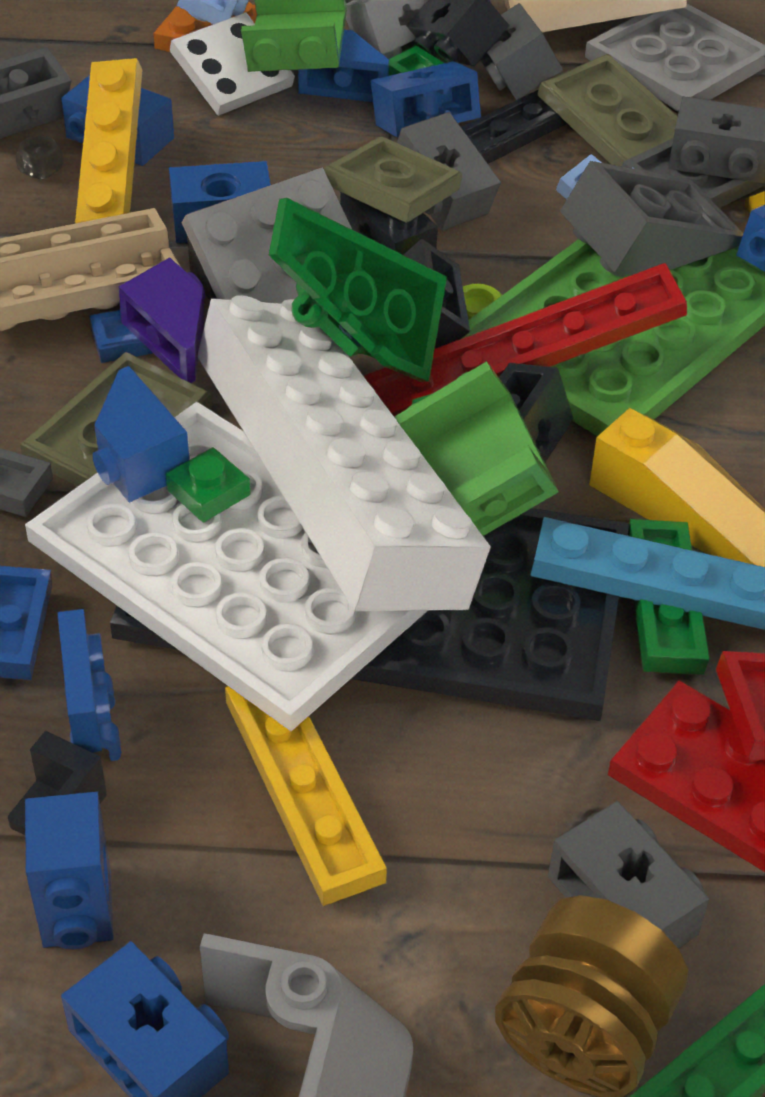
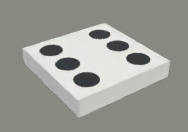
(218, 66)

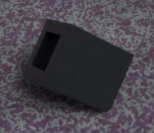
(59, 770)

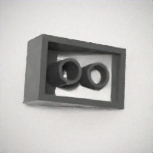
(646, 219)

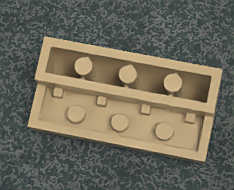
(563, 14)
(77, 265)

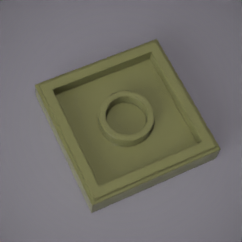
(393, 178)

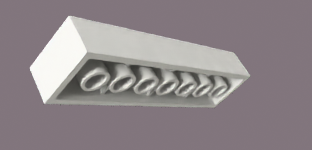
(342, 461)

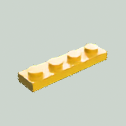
(109, 139)
(311, 802)

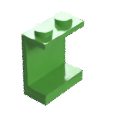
(295, 35)
(480, 448)

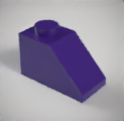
(166, 315)

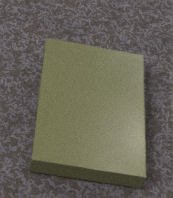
(609, 109)
(70, 435)

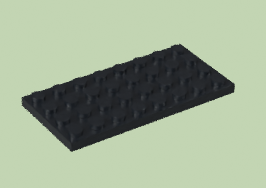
(516, 645)

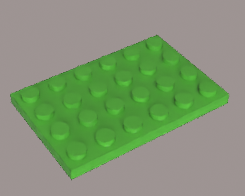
(653, 366)

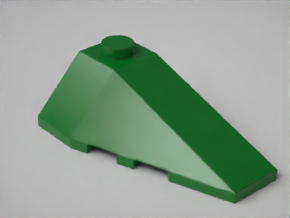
(365, 286)

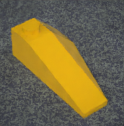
(678, 481)

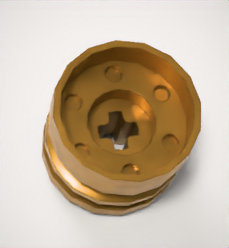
(592, 996)

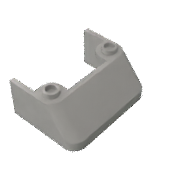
(356, 1041)

